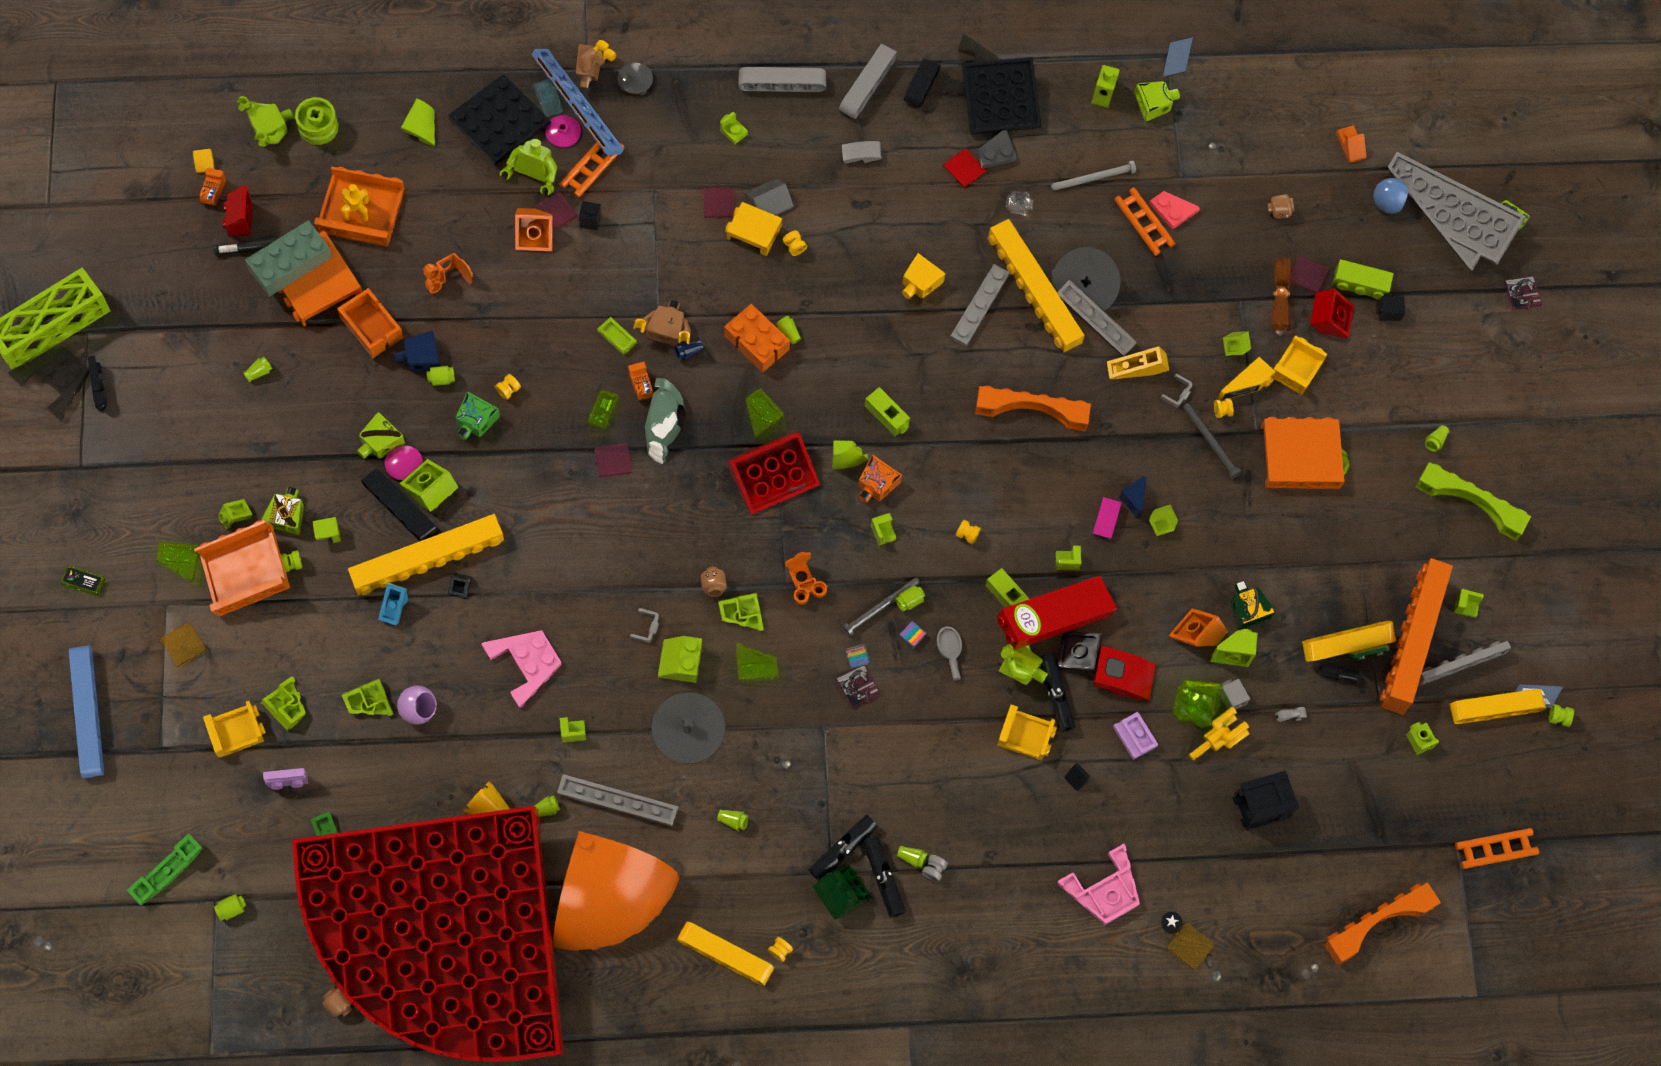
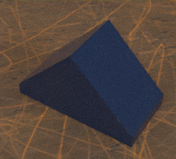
(1134, 496)

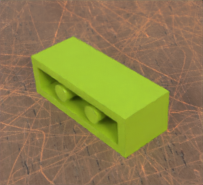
(1362, 279)

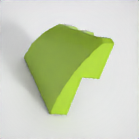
(421, 122)
(847, 455)
(742, 611)
(368, 699)
(285, 704)

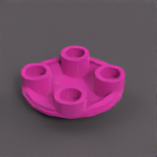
(402, 462)

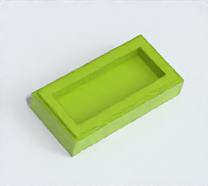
(617, 336)

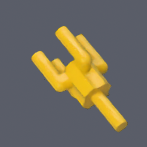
(354, 201)
(1221, 734)

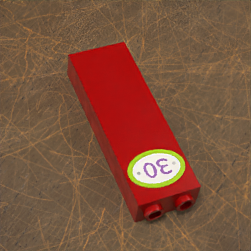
(1056, 612)

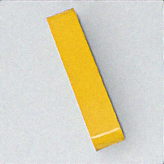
(1349, 641)
(1497, 706)
(725, 953)

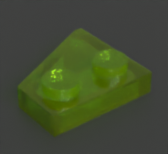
(762, 412)
(178, 558)
(755, 664)

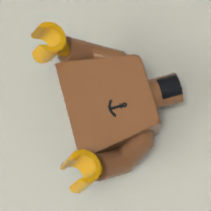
(590, 60)
(665, 325)

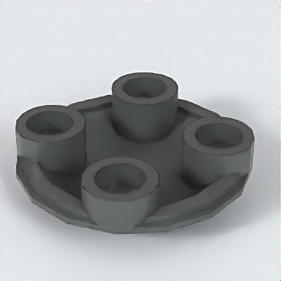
(635, 78)

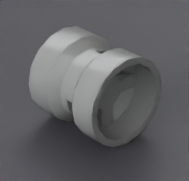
(934, 868)

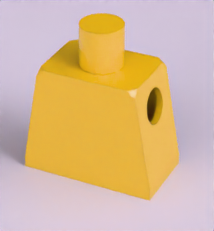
(921, 278)

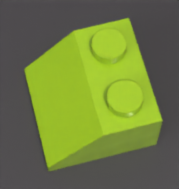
(429, 485)
(1237, 649)
(680, 658)

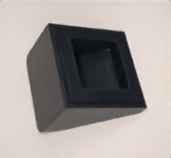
(459, 585)
(1077, 777)

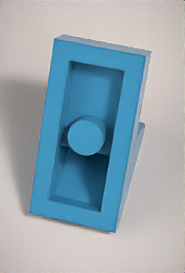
(392, 605)

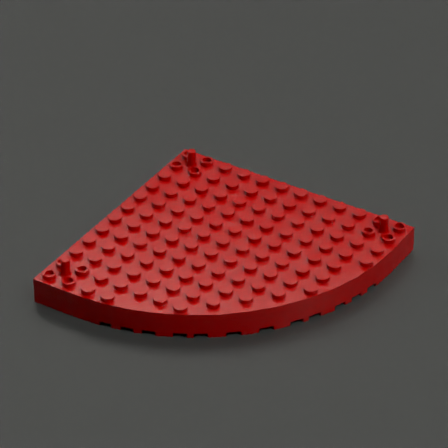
(439, 931)

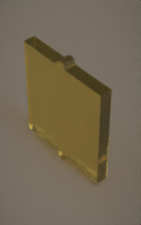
(183, 644)
(1190, 946)

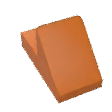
(1352, 143)

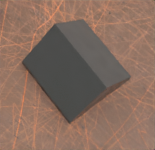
(771, 197)

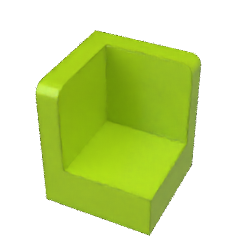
(1237, 343)
(1163, 520)
(327, 529)
(883, 529)
(1069, 559)
(1467, 603)
(572, 730)

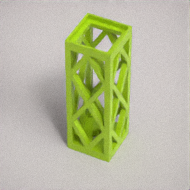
(59, 323)

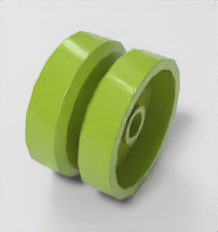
(316, 121)

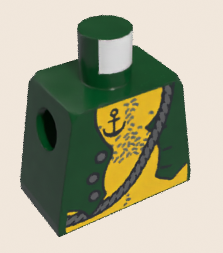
(1250, 606)

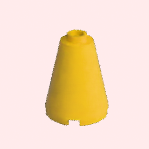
(486, 801)

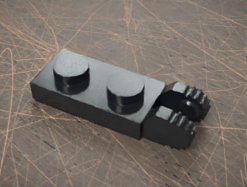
(97, 385)

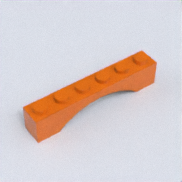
(1070, 413)
(1416, 903)

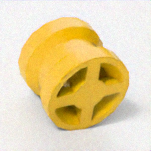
(1223, 408)
(780, 949)

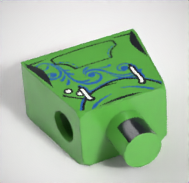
(475, 416)

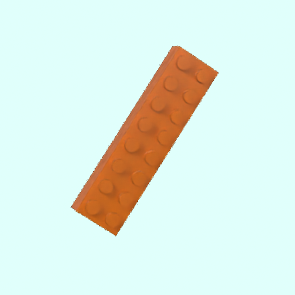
(1416, 636)

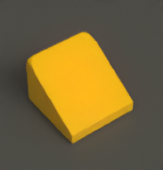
(203, 159)

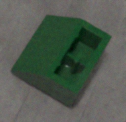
(841, 892)

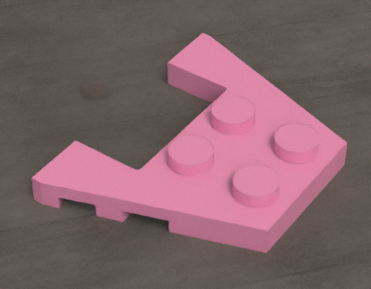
(532, 655)
(1110, 896)

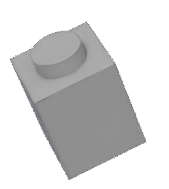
(1234, 694)

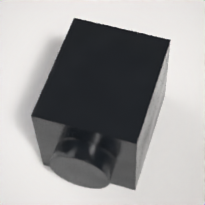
(590, 215)
(1391, 308)

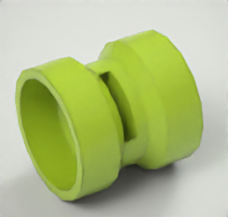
(295, 560)
(1561, 715)

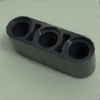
(922, 82)

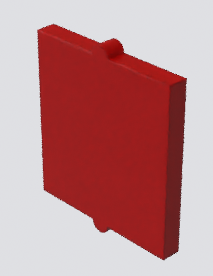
(964, 168)

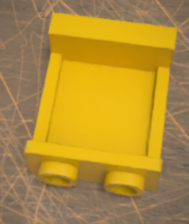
(754, 227)
(1299, 365)
(235, 730)
(1026, 734)

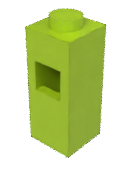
(887, 412)
(1005, 589)

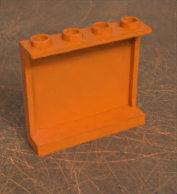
(383, 207)
(321, 286)
(1303, 453)
(243, 567)

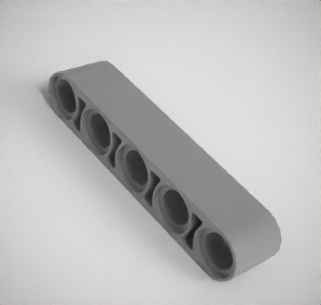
(782, 79)
(868, 81)

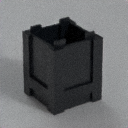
(1266, 800)

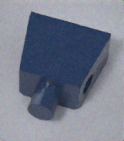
(419, 352)

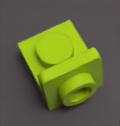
(732, 128)
(234, 512)

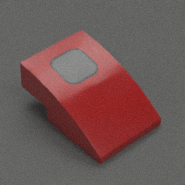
(1124, 674)

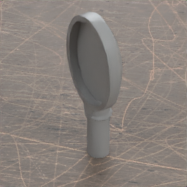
(950, 647)

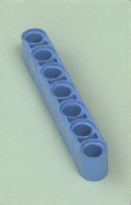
(86, 711)

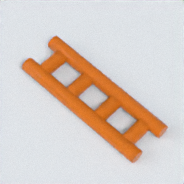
(580, 167)
(1155, 223)
(1504, 839)

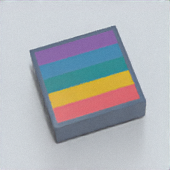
(912, 634)

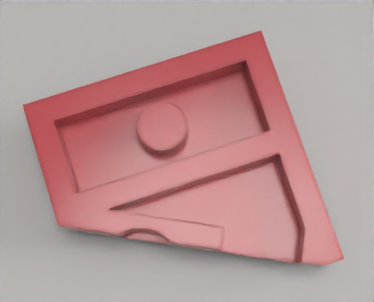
(1173, 209)

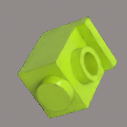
(1419, 743)

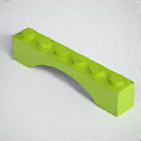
(1507, 518)

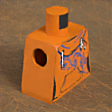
(877, 480)

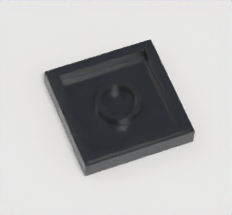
(1079, 651)

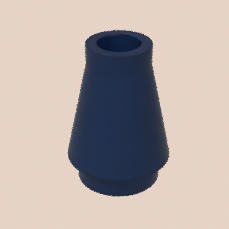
(684, 351)

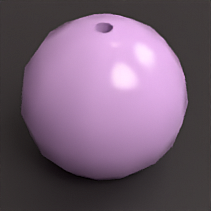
(416, 705)

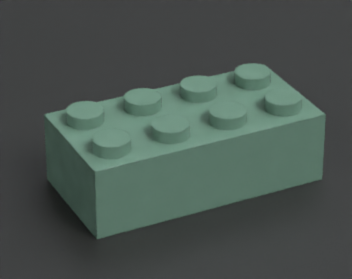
(288, 258)

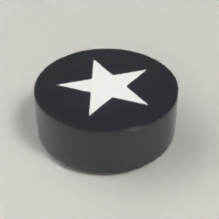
(1171, 922)

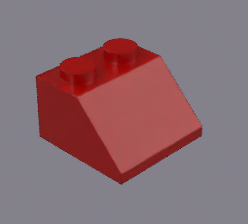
(238, 212)
(1332, 313)

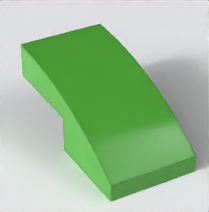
(324, 824)

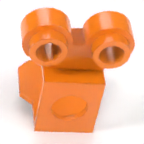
(436, 273)
(807, 587)

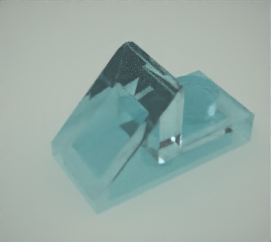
(547, 97)

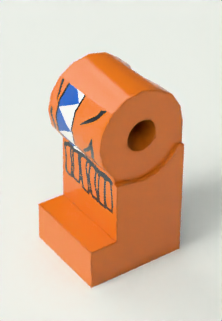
(212, 186)
(640, 381)

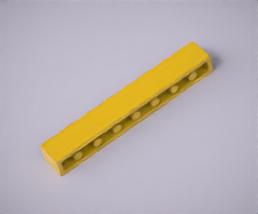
(1035, 286)
(426, 554)

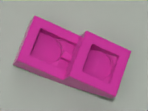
(1107, 517)

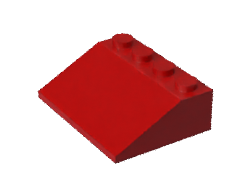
(769, 471)

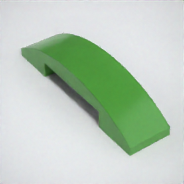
(166, 871)

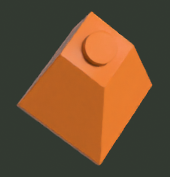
(533, 230)
(1199, 629)

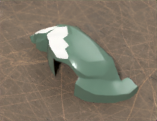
(662, 419)

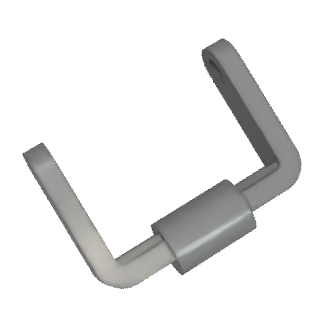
(1183, 397)
(653, 628)

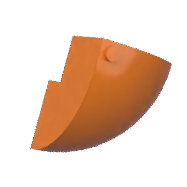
(609, 894)

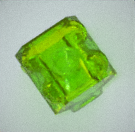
(1197, 701)

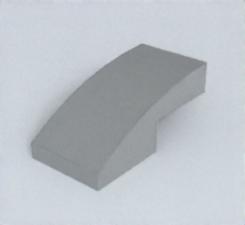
(865, 151)

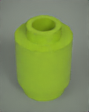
(440, 375)
(910, 598)
(230, 907)

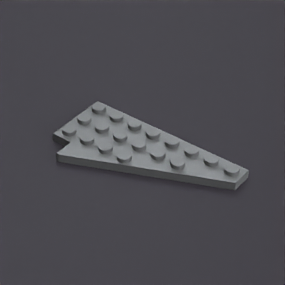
(1464, 217)

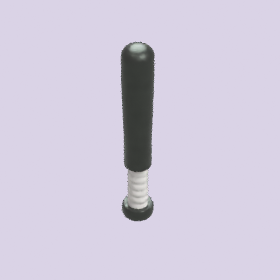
(243, 246)

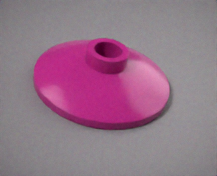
(566, 137)

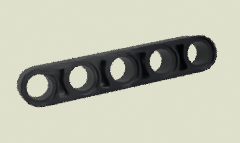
(399, 505)

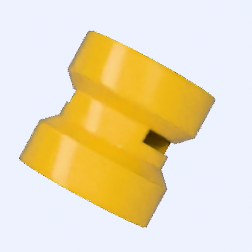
(794, 242)
(507, 386)
(968, 532)

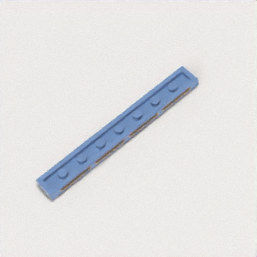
(577, 102)

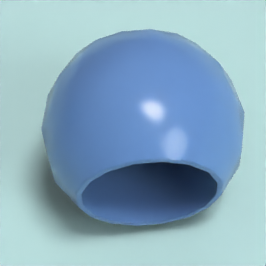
(1390, 195)

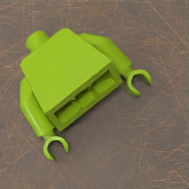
(266, 120)
(534, 162)
(1022, 664)

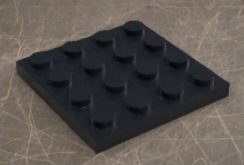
(1001, 95)
(499, 119)

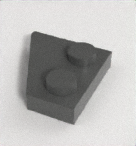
(997, 151)

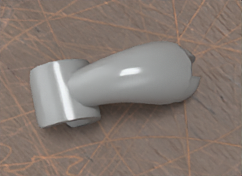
(1286, 714)

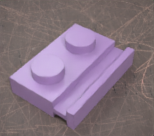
(1135, 735)
(291, 777)

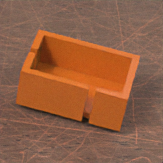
(369, 326)
(757, 338)

